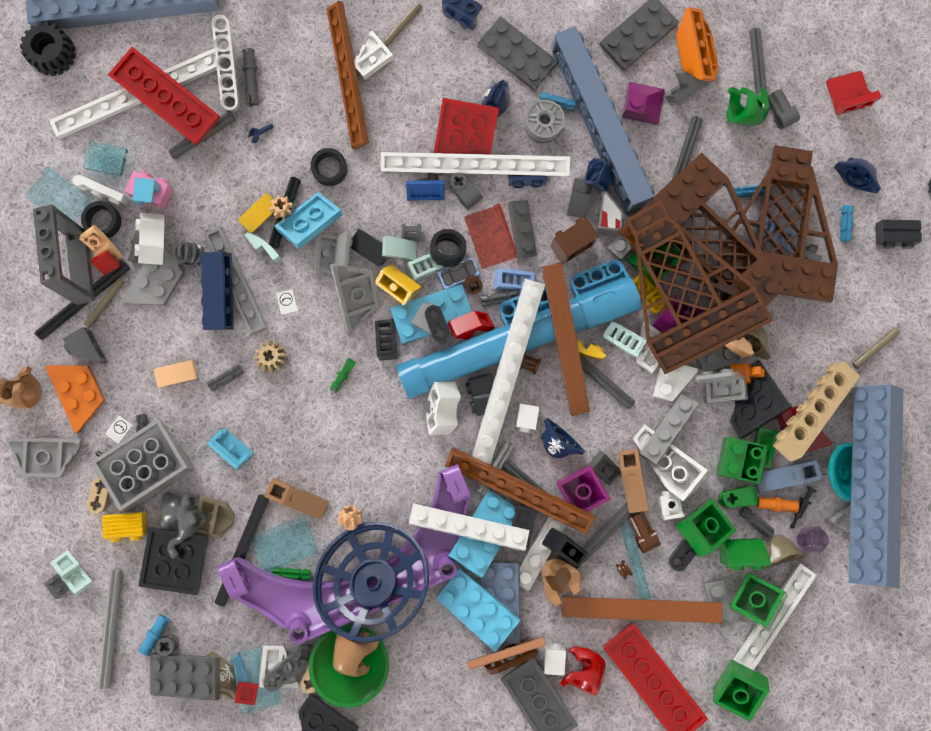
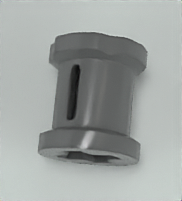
(405, 229)
(173, 645)

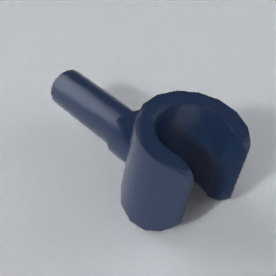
(256, 133)

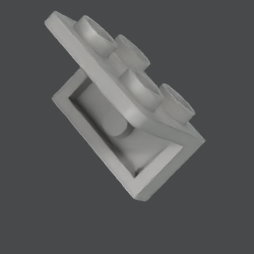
(332, 250)
(724, 386)

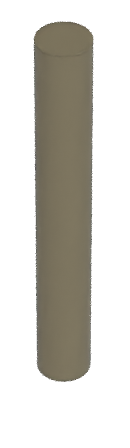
(403, 22)
(103, 303)
(875, 348)

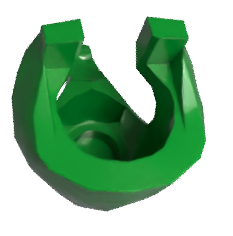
(755, 110)

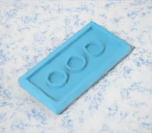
(451, 302)
(476, 554)
(478, 609)

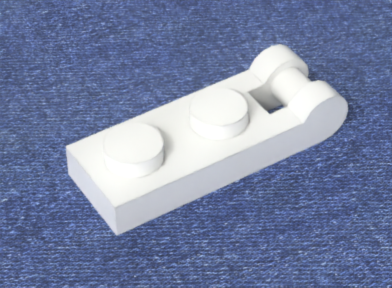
(100, 190)

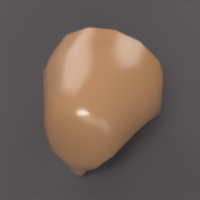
(22, 391)
(559, 578)
(349, 654)

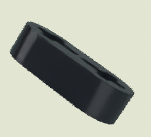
(441, 322)
(678, 552)

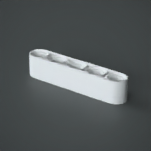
(221, 56)

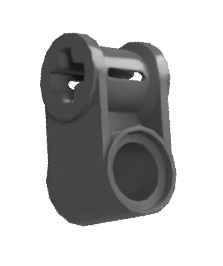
(466, 193)

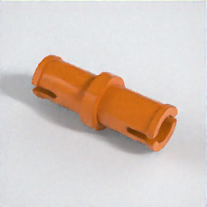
(778, 504)

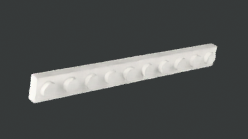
(122, 100)
(475, 164)
(508, 370)

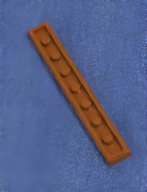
(347, 75)
(565, 338)
(521, 491)
(642, 609)

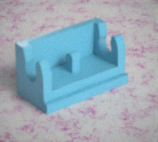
(230, 448)

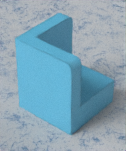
(144, 190)

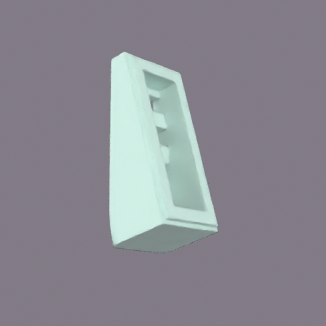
(416, 263)
(627, 333)

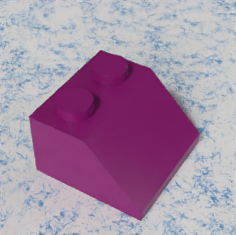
(583, 489)

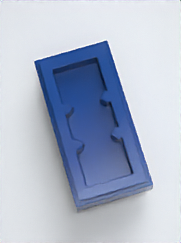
(425, 190)

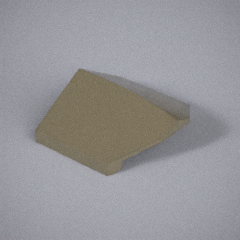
(218, 517)

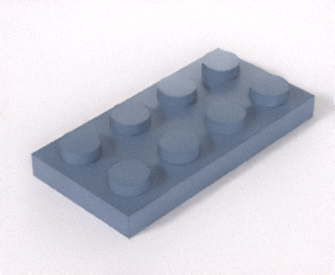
(503, 582)

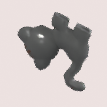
(180, 511)

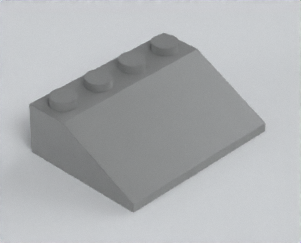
(142, 466)

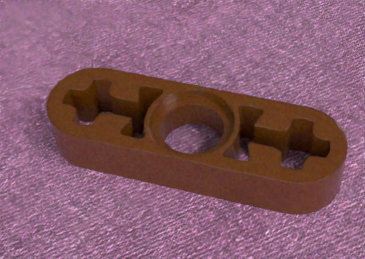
(499, 667)

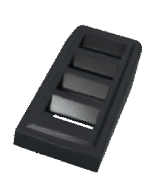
(386, 355)

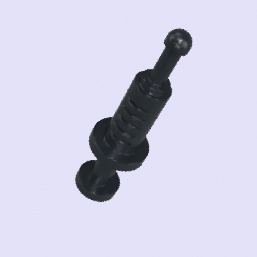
(802, 506)

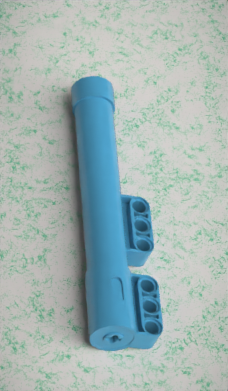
(592, 306)

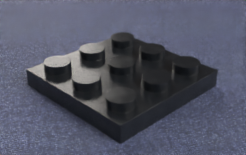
(170, 574)

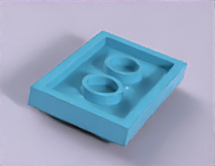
(308, 220)

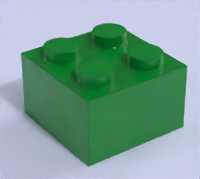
(706, 528)
(759, 601)
(740, 690)

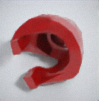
(592, 674)

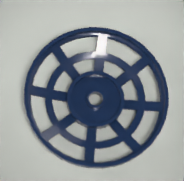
(361, 577)

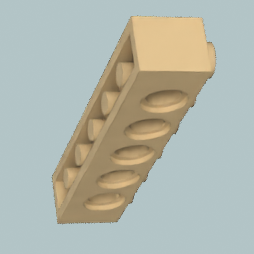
(816, 410)

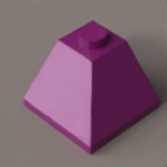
(643, 103)

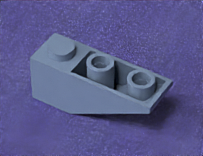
(789, 475)

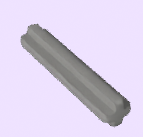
(498, 462)

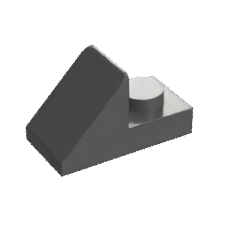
(688, 85)
(579, 199)
(605, 468)

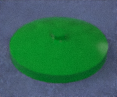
(342, 689)

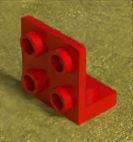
(851, 93)

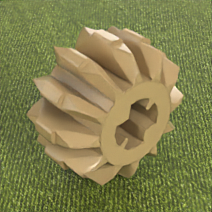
(276, 352)

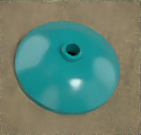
(841, 470)

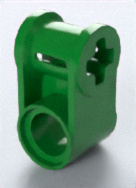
(741, 497)

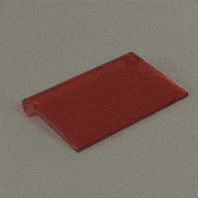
(491, 236)

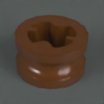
(475, 289)
(624, 569)

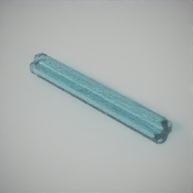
(634, 560)

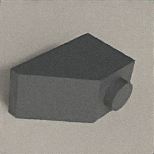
(84, 345)

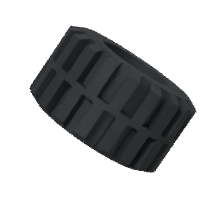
(41, 36)

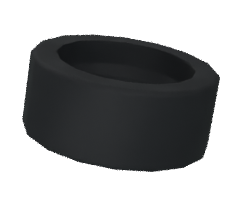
(329, 152)
(92, 208)
(447, 235)

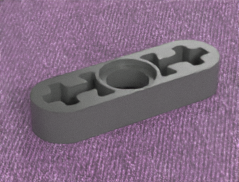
(272, 673)

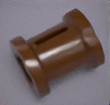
(533, 368)

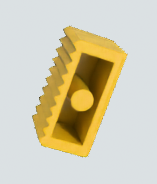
(397, 284)
(125, 525)

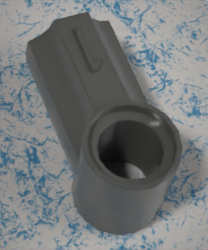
(784, 113)

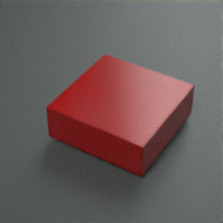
(105, 262)
(246, 693)

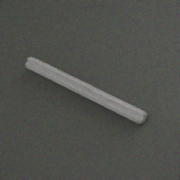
(110, 629)

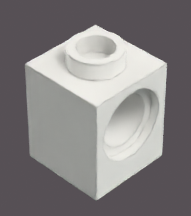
(527, 418)
(554, 659)

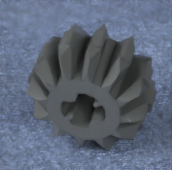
(187, 254)

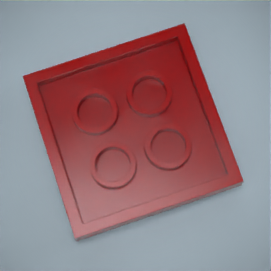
(465, 128)

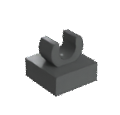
(810, 253)
(56, 586)

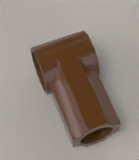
(645, 536)

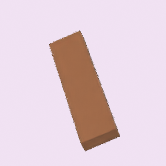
(506, 652)

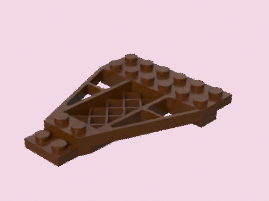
(686, 196)
(795, 274)
(707, 329)

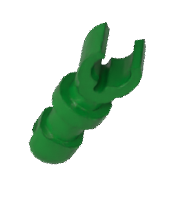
(349, 364)

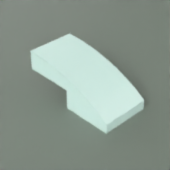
(260, 245)
(399, 248)
(71, 573)

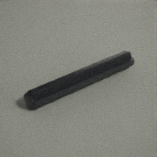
(291, 193)

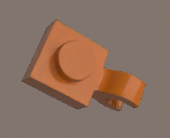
(746, 370)

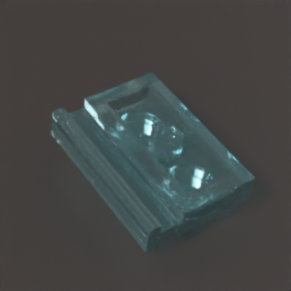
(105, 158)

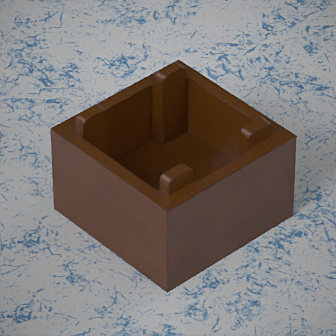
(574, 240)

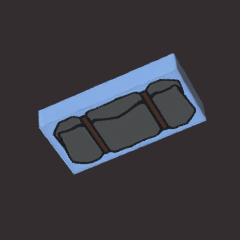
(457, 274)

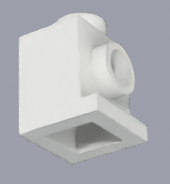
(666, 512)

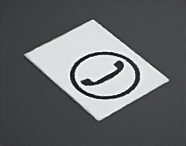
(286, 302)
(118, 429)

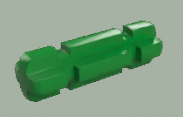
(292, 573)

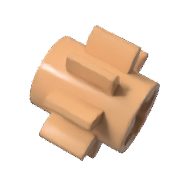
(279, 201)
(350, 517)

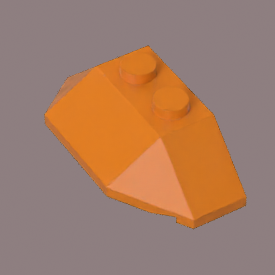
(697, 46)

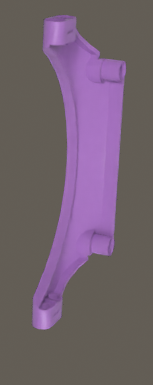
(292, 601)

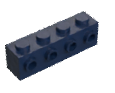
(217, 291)

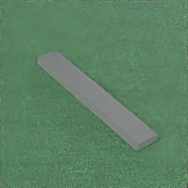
(242, 293)

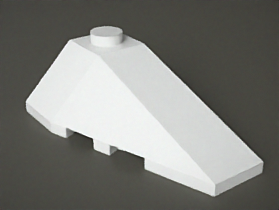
(676, 469)

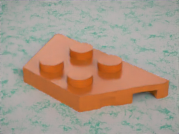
(77, 392)

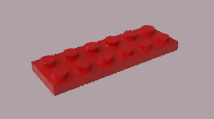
(164, 96)
(654, 680)

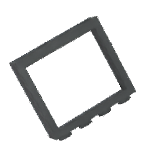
(47, 223)

